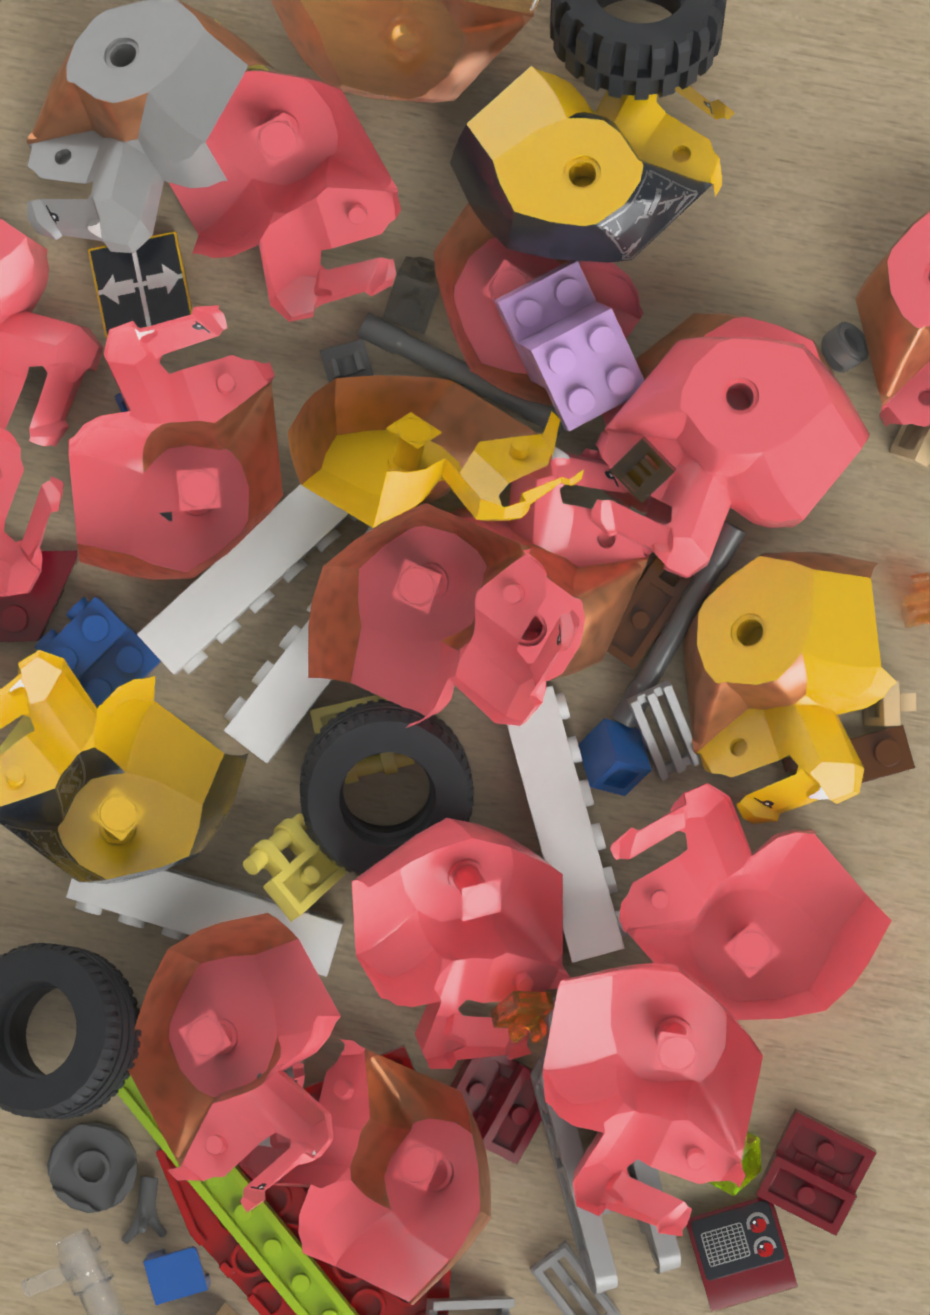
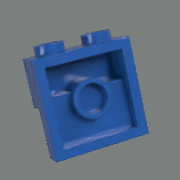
(100, 649)

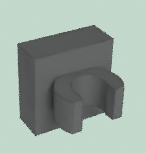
(346, 360)

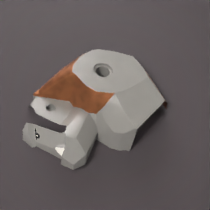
(131, 115)

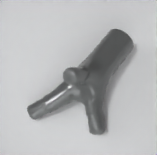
(146, 1210)

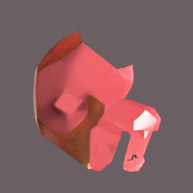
(175, 455)
(214, 1019)
(397, 1184)

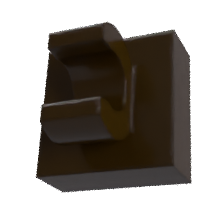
(642, 469)

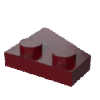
(28, 614)

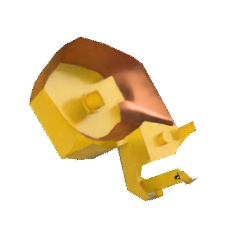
(411, 439)
(774, 668)

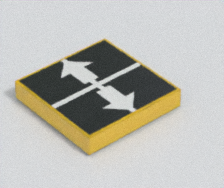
(142, 284)

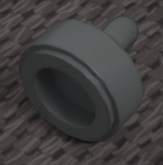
(844, 347)

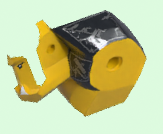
(579, 179)
(108, 785)

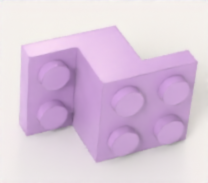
(570, 344)

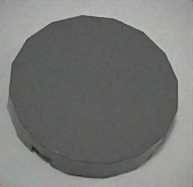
(92, 1167)

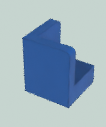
(614, 757)
(175, 1274)

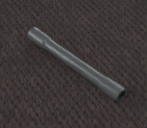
(398, 341)
(680, 621)

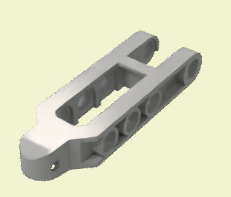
(586, 1226)

